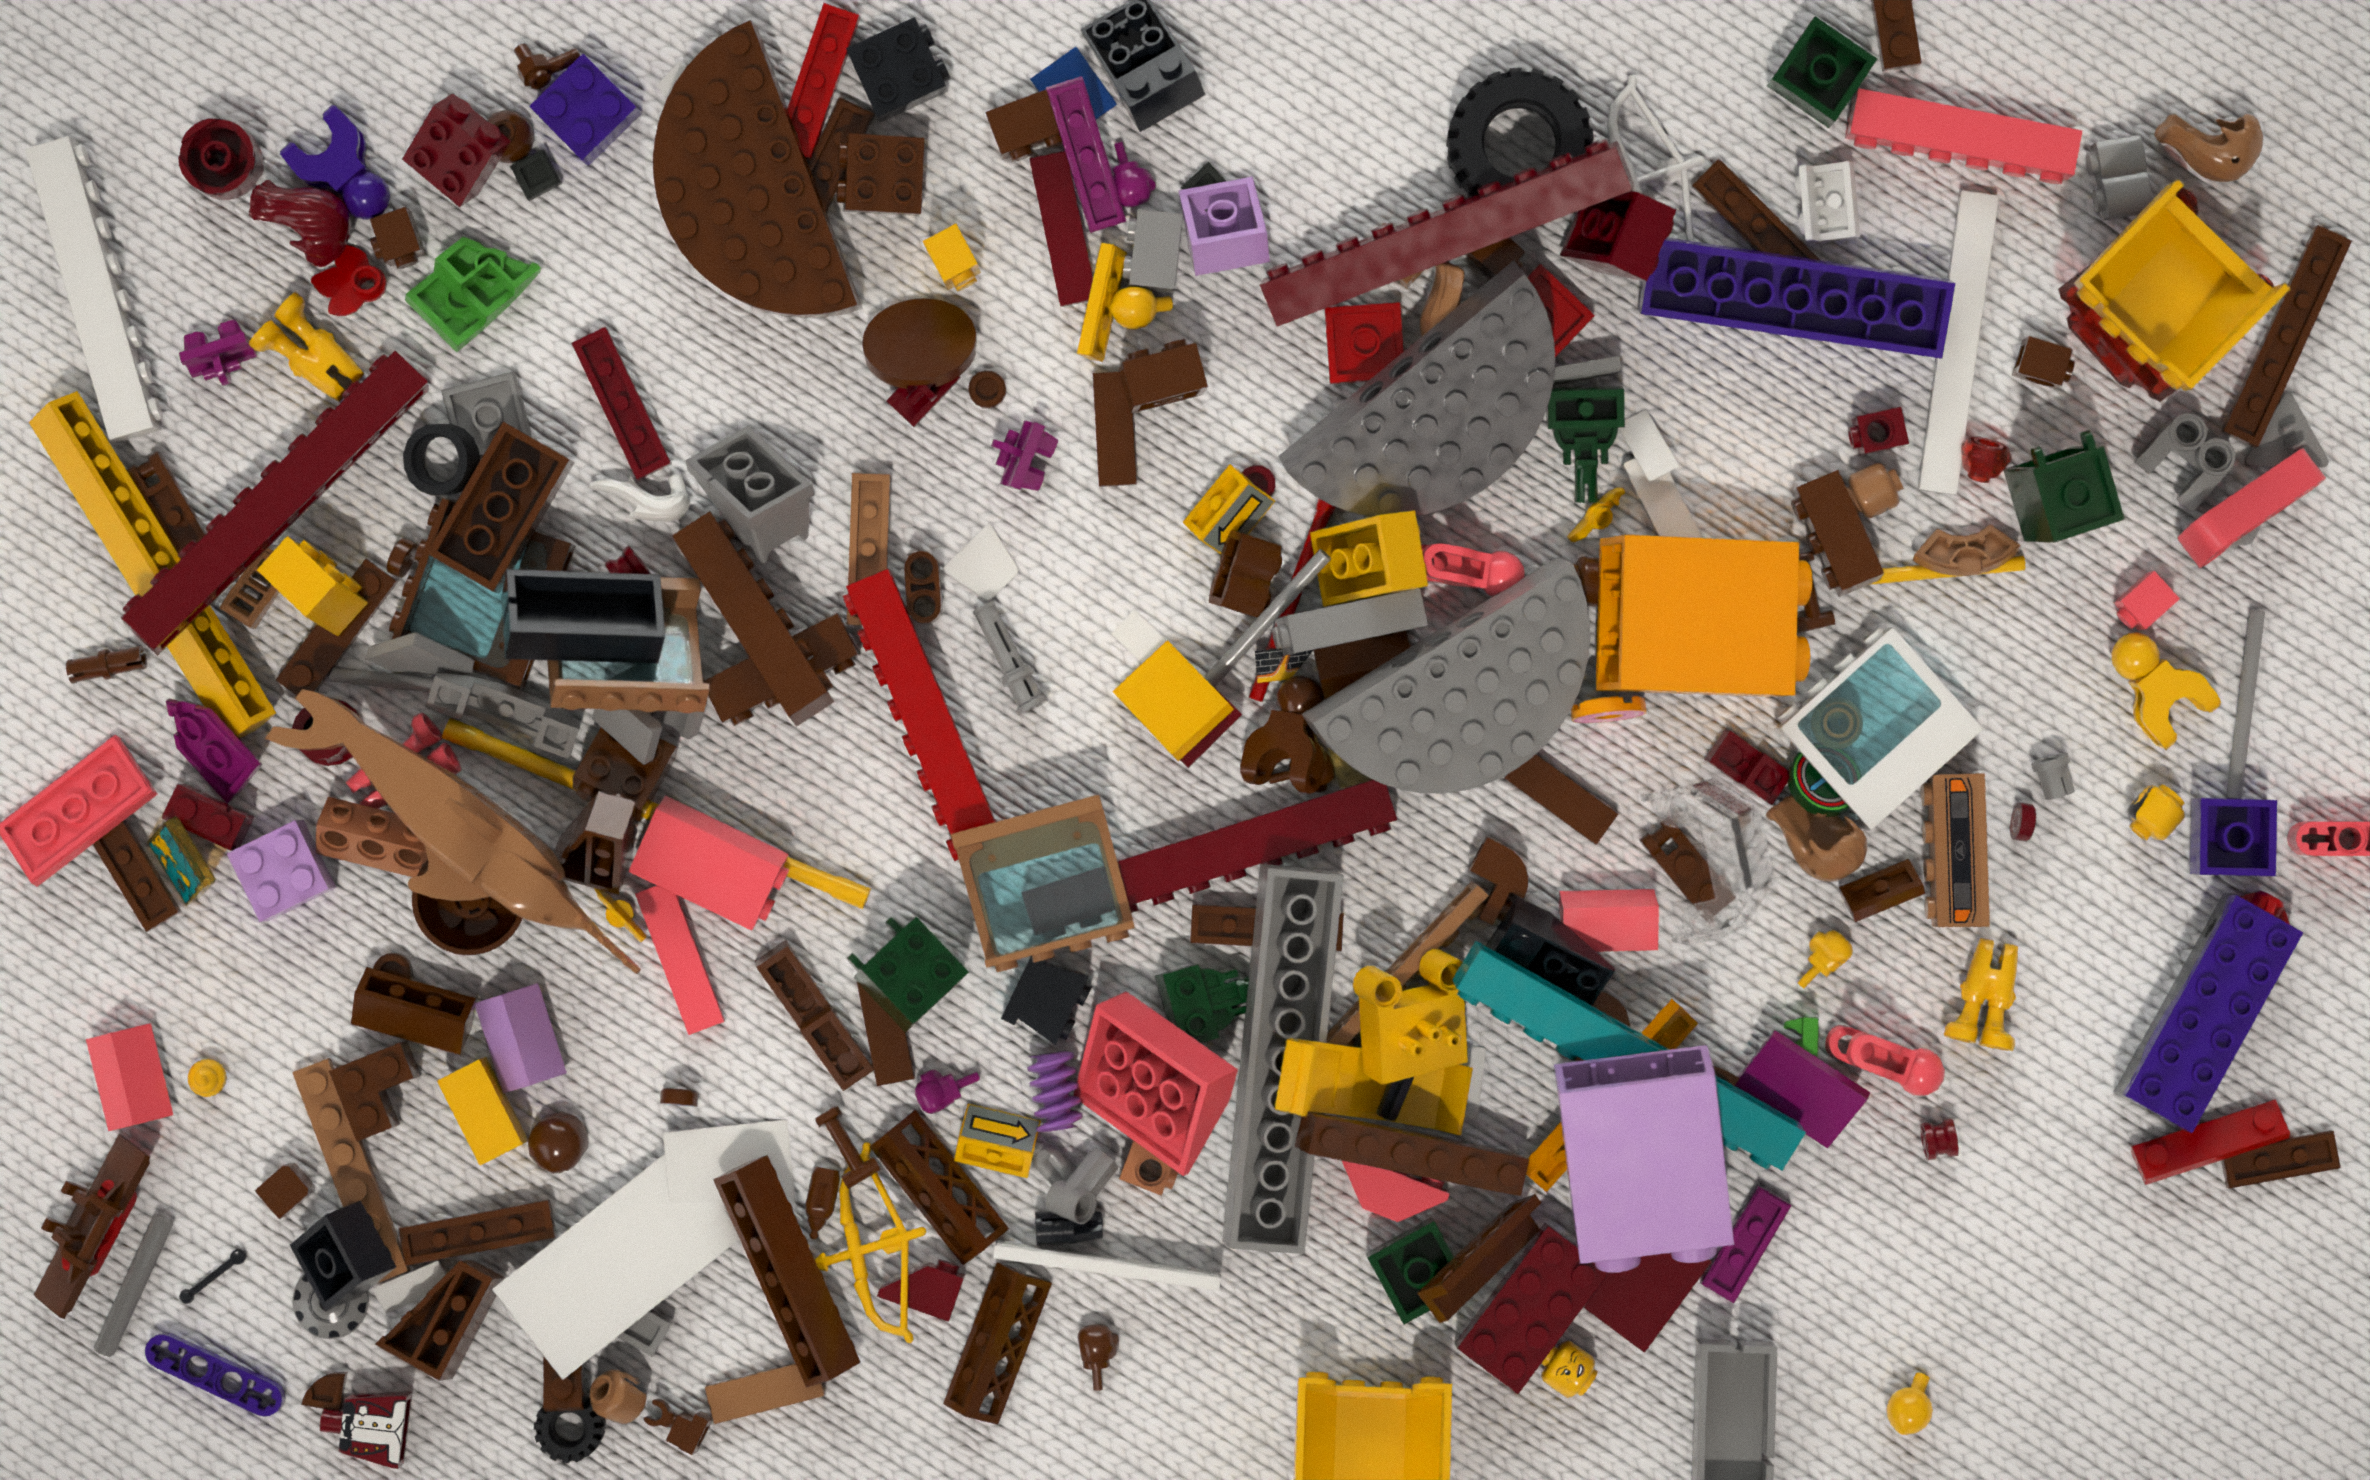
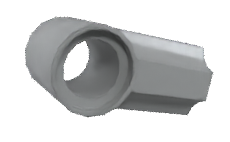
(1077, 1196)

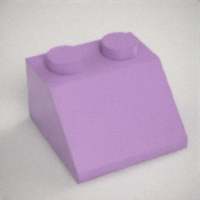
(1230, 231)

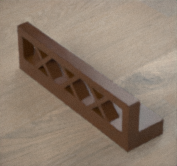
(933, 1192)
(1481, 1259)
(990, 1342)

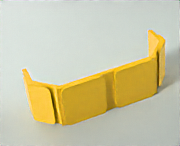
(1332, 1081)

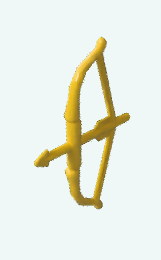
(890, 1241)

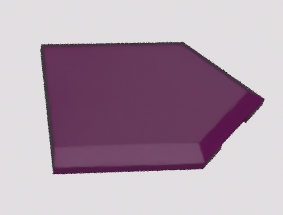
(212, 748)

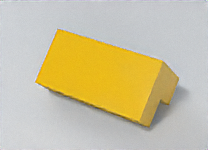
(482, 1110)

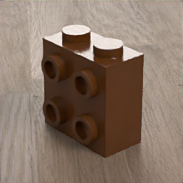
(881, 174)
(614, 769)

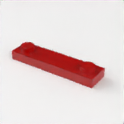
(821, 74)
(2210, 1142)

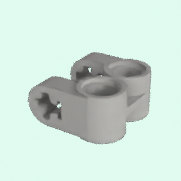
(2193, 452)

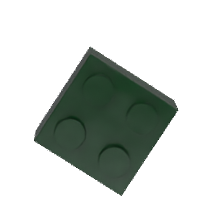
(1822, 72)
(1408, 1265)

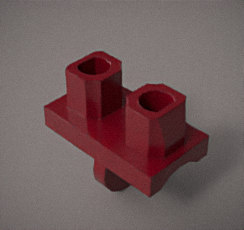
(918, 400)

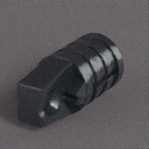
(1058, 1230)

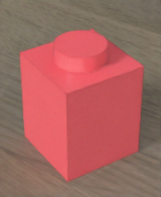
(2145, 601)

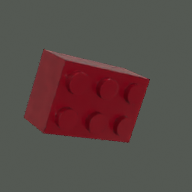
(1620, 235)

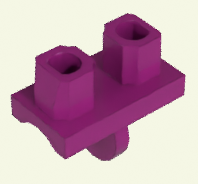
(217, 357)
(1017, 454)

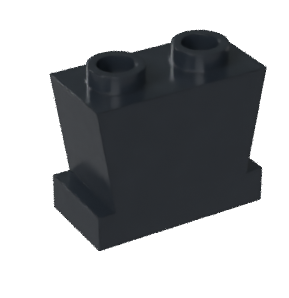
(1047, 999)

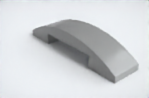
(505, 707)

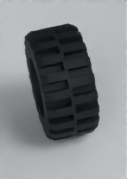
(1507, 92)

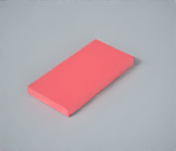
(76, 810)

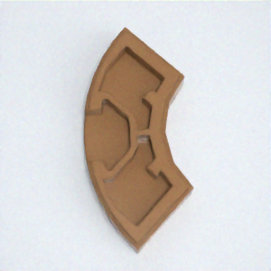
(1966, 554)

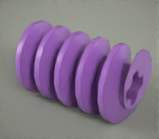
(1055, 1091)

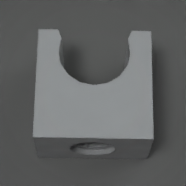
(641, 730)

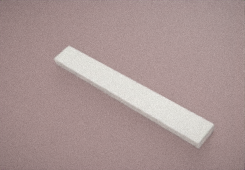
(1956, 369)

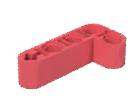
(2250, 507)
(2331, 846)

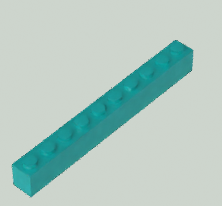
(1592, 1034)

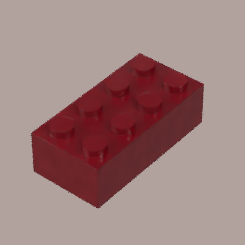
(1530, 1309)

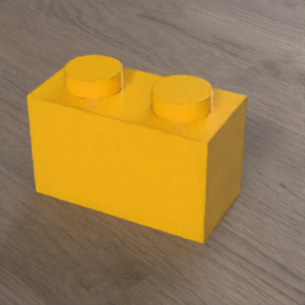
(952, 258)

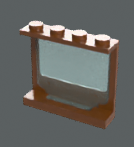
(463, 612)

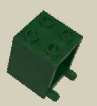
(2064, 492)
(909, 973)

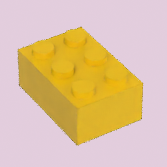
(1370, 558)

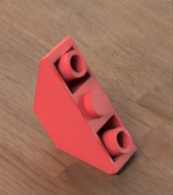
(1393, 1192)

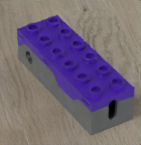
(2210, 1008)

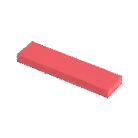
(680, 959)

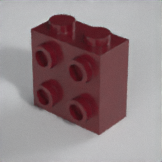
(456, 149)

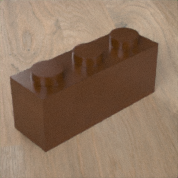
(1836, 534)
(413, 1011)

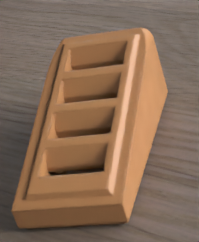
(238, 592)

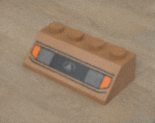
(1956, 850)

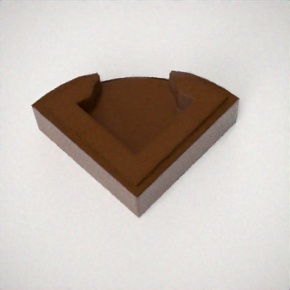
(326, 1392)

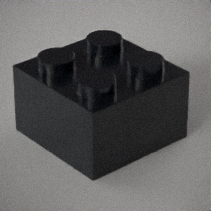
(343, 1255)

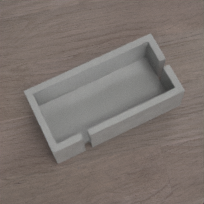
(1734, 1410)

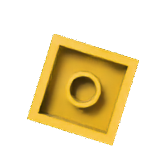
(313, 584)

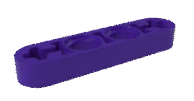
(217, 1368)

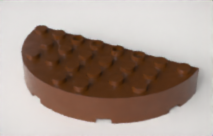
(743, 189)

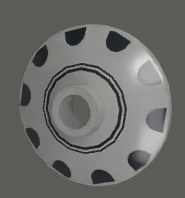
(329, 1324)

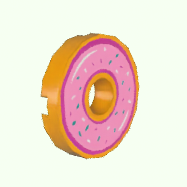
(1608, 709)

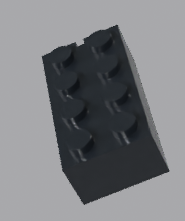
(582, 616)

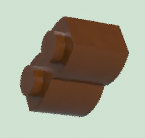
(1245, 574)

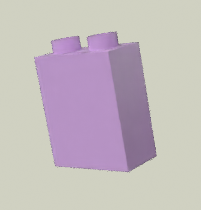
(1644, 1157)

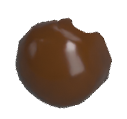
(558, 1142)

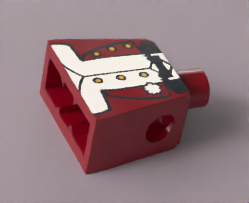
(372, 1426)

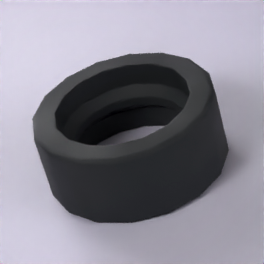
(415, 460)

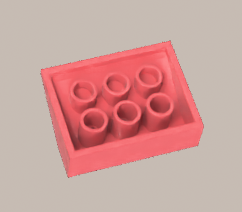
(1153, 1081)

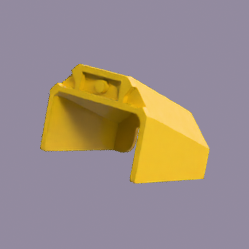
(2175, 291)
(1372, 1430)

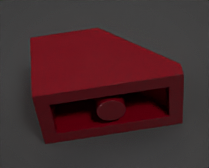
(931, 1289)

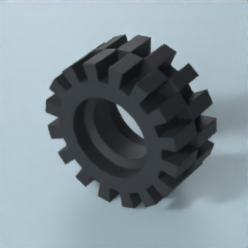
(569, 1450)

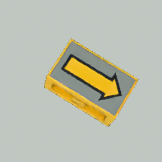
(1227, 506)
(997, 1140)

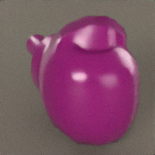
(1131, 181)
(939, 1091)

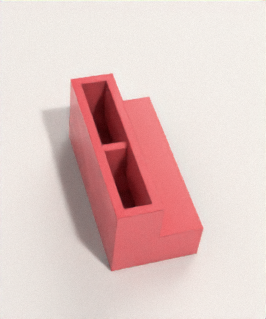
(1612, 918)
(129, 1077)

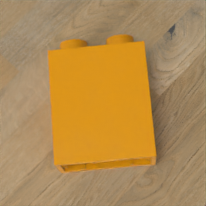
(1701, 616)

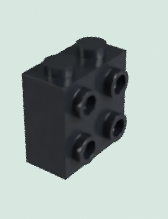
(899, 68)

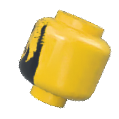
(2156, 812)

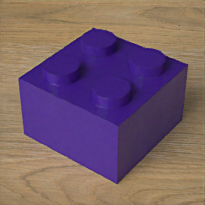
(585, 109)
(2233, 837)

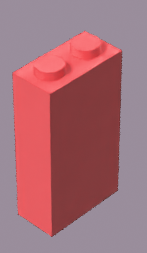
(710, 863)

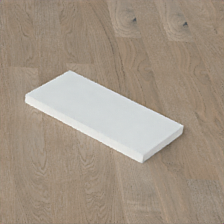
(613, 1268)

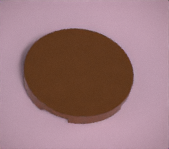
(919, 343)

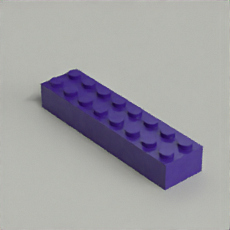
(1799, 297)

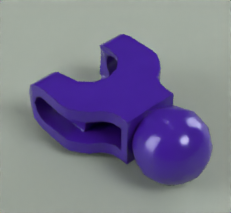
(342, 168)

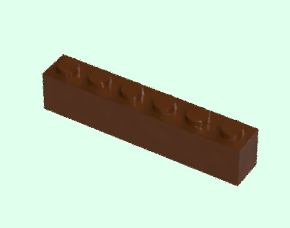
(753, 618)
(1412, 1153)
(787, 1271)

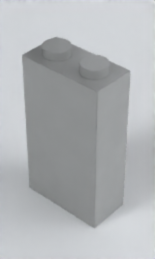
(1349, 622)

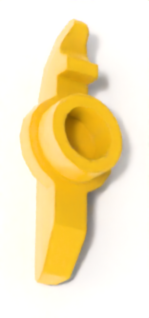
(1598, 515)
(620, 914)

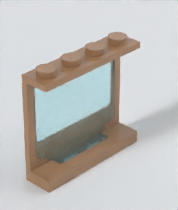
(647, 687)
(1043, 883)

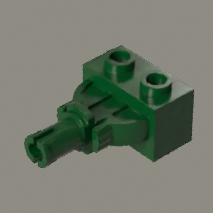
(1584, 422)
(1201, 1000)

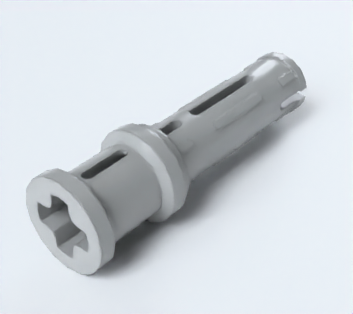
(1016, 674)

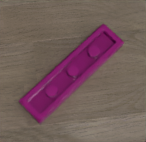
(1086, 154)

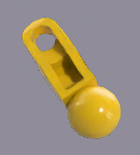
(2158, 686)

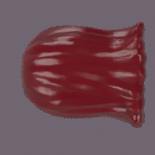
(311, 212)

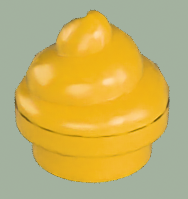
(207, 1077)

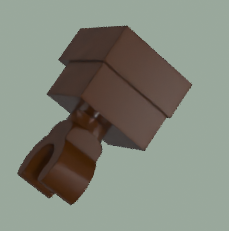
(686, 1431)

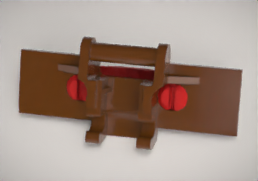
(92, 1225)

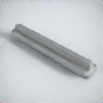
(133, 1285)

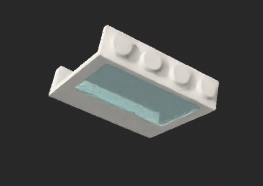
(1878, 726)

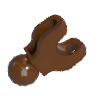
(1287, 737)

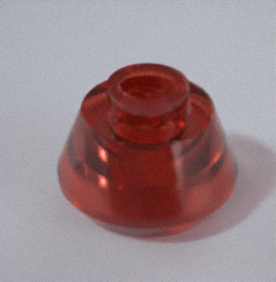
(1984, 458)

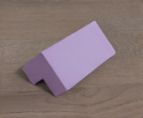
(520, 1038)

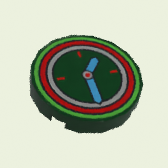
(1812, 790)

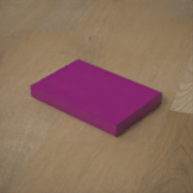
(1802, 1088)

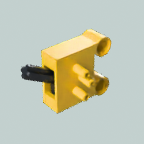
(1411, 1028)

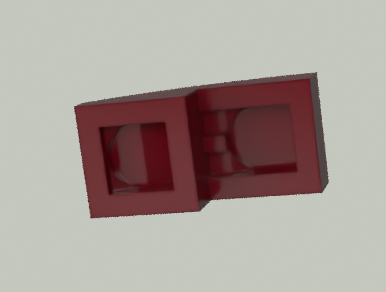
(1748, 766)

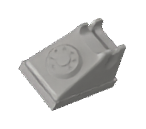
(754, 490)

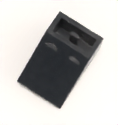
(1143, 62)
(1551, 951)

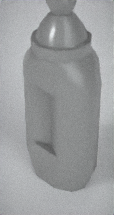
(1051, 1162)

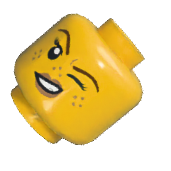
(1569, 1369)

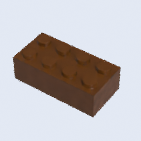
(500, 507)

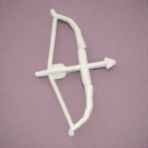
(1668, 170)

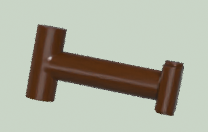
(1814, 618)
(859, 1169)

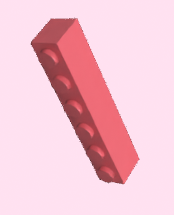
(1963, 135)

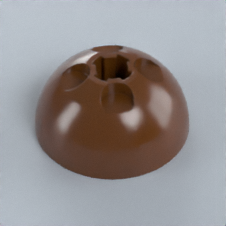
(458, 931)

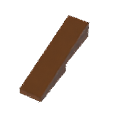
(814, 1015)

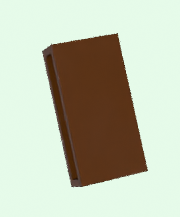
(1350, 661)

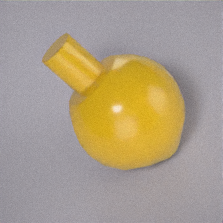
(1137, 306)
(1910, 1408)

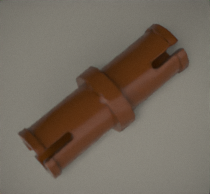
(106, 664)

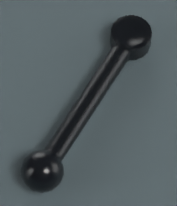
(237, 1257)

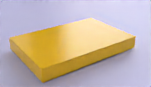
(1173, 700)

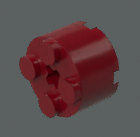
(199, 160)

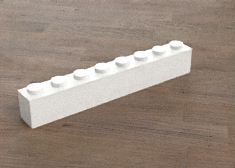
(93, 289)

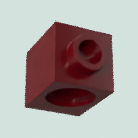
(1894, 426)

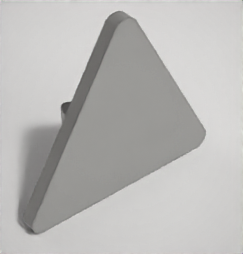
(2285, 435)

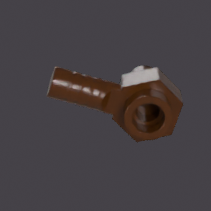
(537, 70)

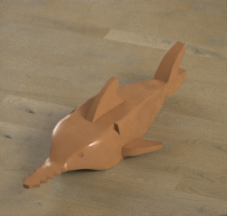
(468, 839)

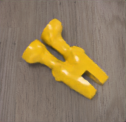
(321, 351)
(1989, 984)

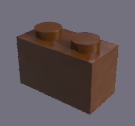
(1024, 126)

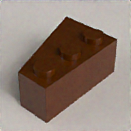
(599, 843)
(445, 1322)

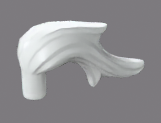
(646, 505)

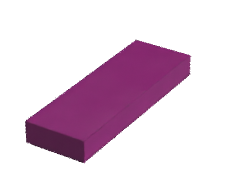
(1751, 1238)

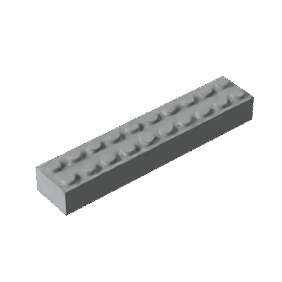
(1284, 1001)

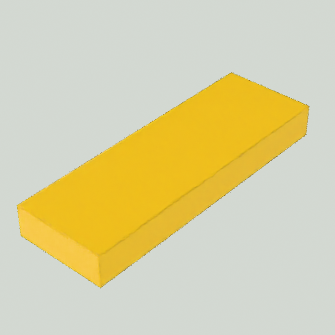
(1098, 316)

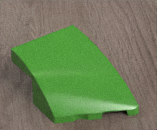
(469, 290)

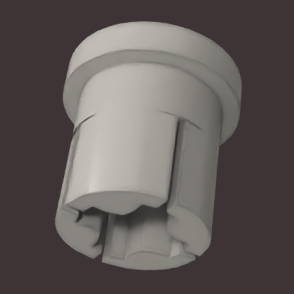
(2054, 775)

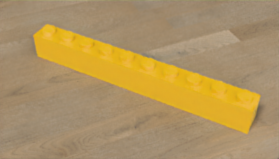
(143, 550)

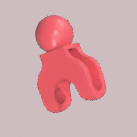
(1472, 568)
(1916, 1070)

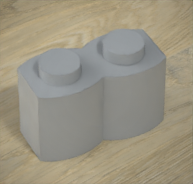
(2120, 177)

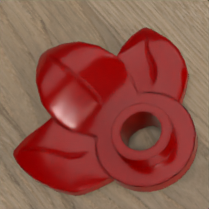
(345, 281)

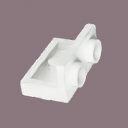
(1828, 202)

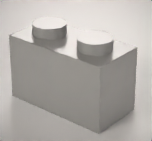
(1154, 250)

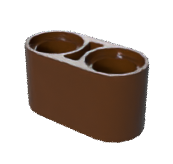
(927, 587)

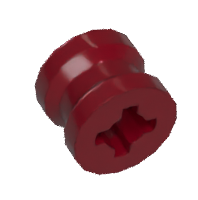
(627, 563)
(1939, 1139)

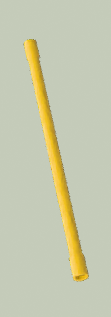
(477, 740)

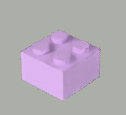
(281, 870)

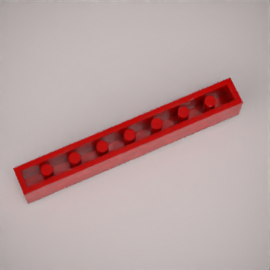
(918, 704)

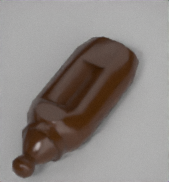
(821, 1198)

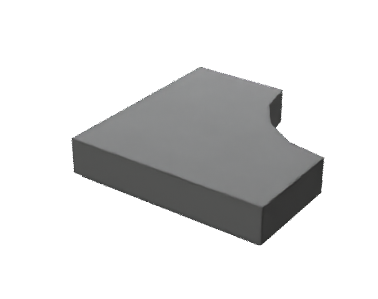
(419, 654)

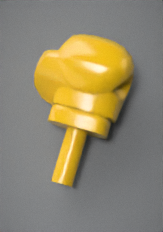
(1829, 953)

